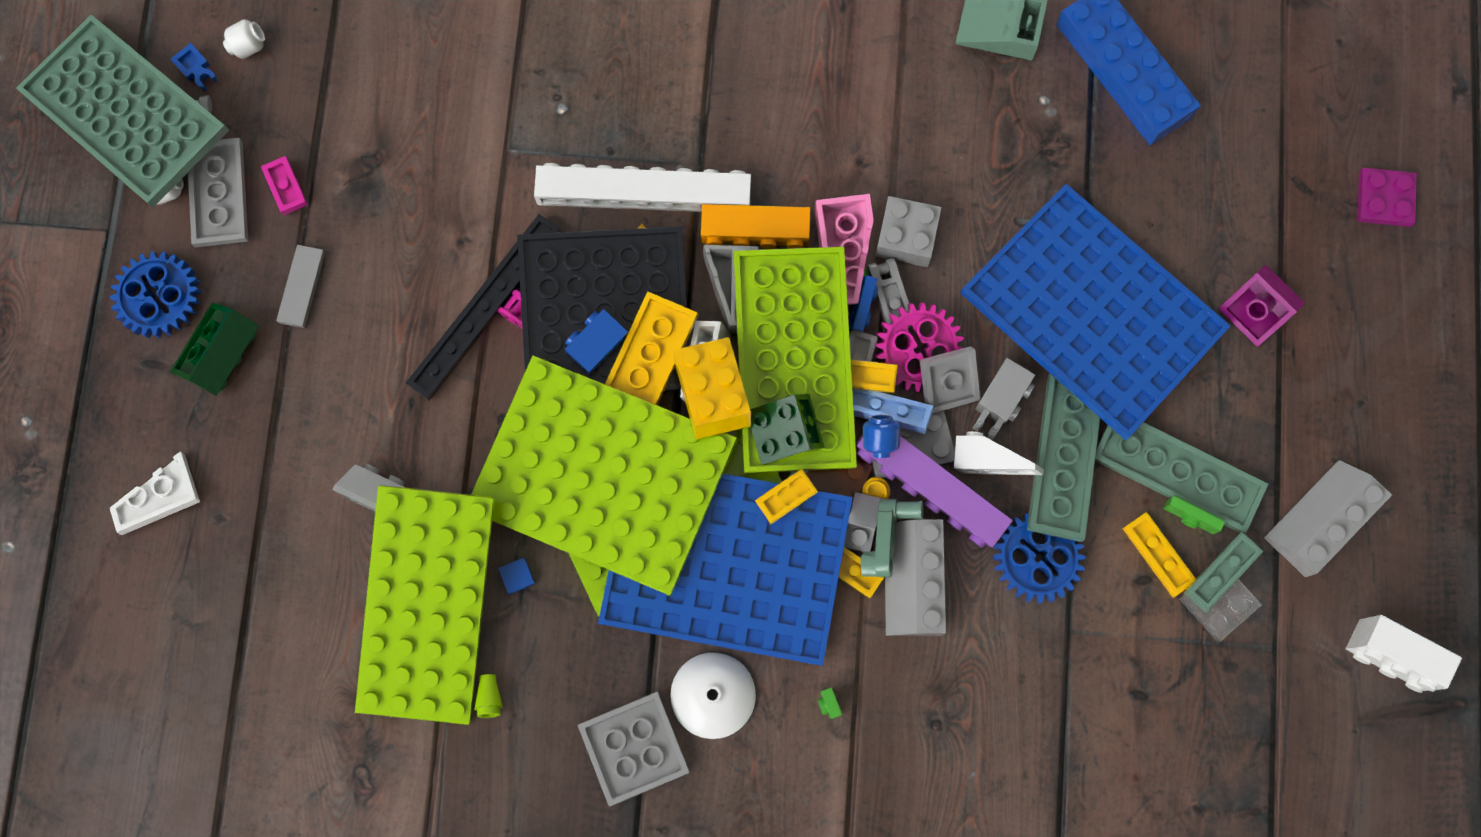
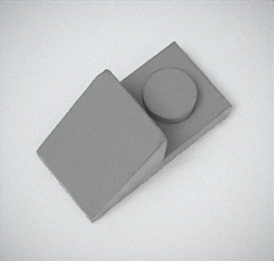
(862, 522)

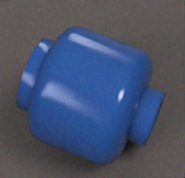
(881, 435)

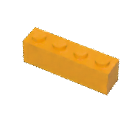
(755, 226)

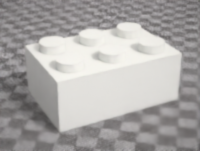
(1403, 654)

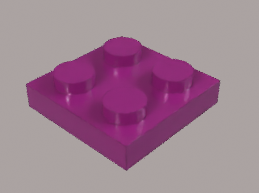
(1386, 197)

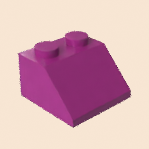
(1261, 305)

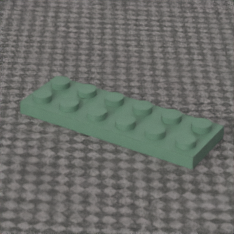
(1068, 457)
(1183, 472)

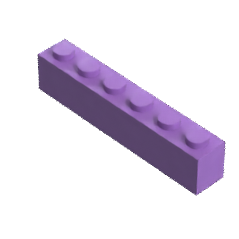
(941, 492)

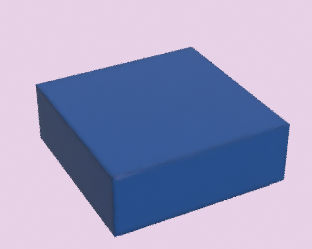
(516, 576)

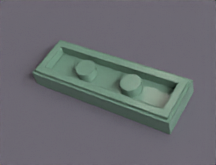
(1223, 572)

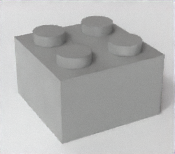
(908, 231)

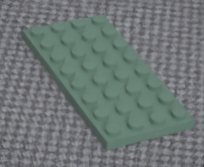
(122, 110)

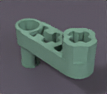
(881, 561)

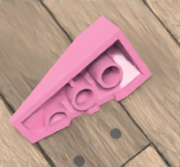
(847, 224)

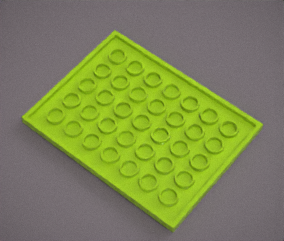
(602, 475)

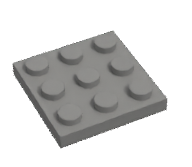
(633, 749)

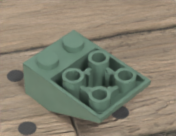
(1002, 26)

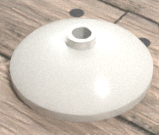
(716, 717)

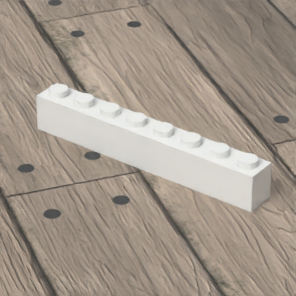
(639, 188)

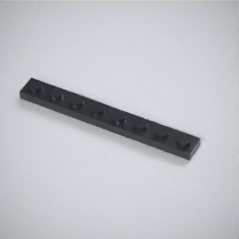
(473, 319)

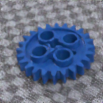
(176, 279)
(1021, 575)

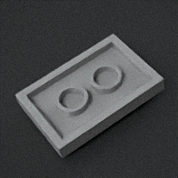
(934, 444)

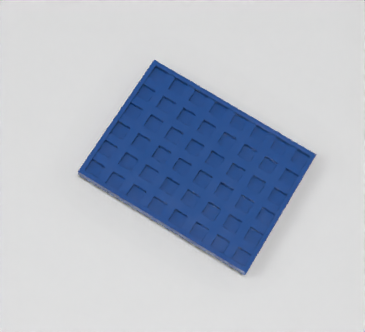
(1095, 311)
(747, 579)

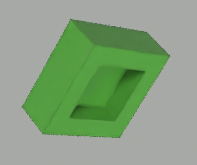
(828, 704)

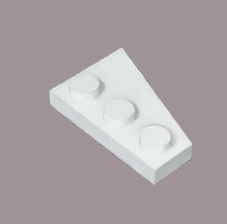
(162, 495)

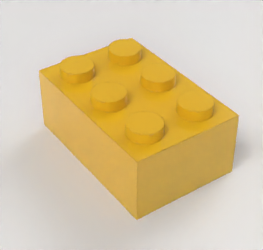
(712, 388)

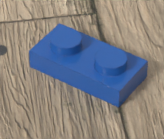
(859, 313)

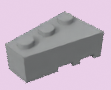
(720, 267)

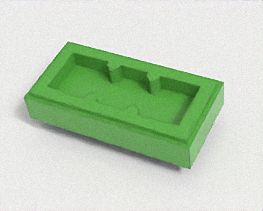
(1193, 516)

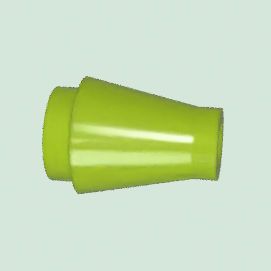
(488, 698)

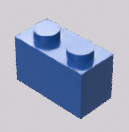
(595, 341)

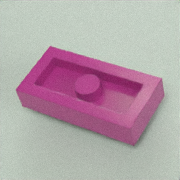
(284, 185)

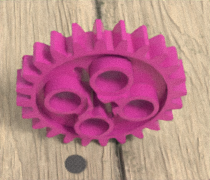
(941, 335)

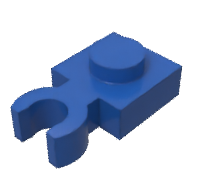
(193, 65)

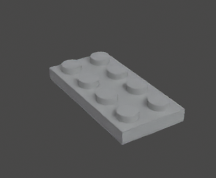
(218, 196)

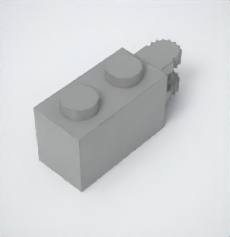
(1003, 395)

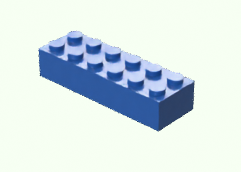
(1128, 66)

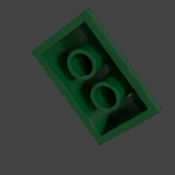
(215, 348)

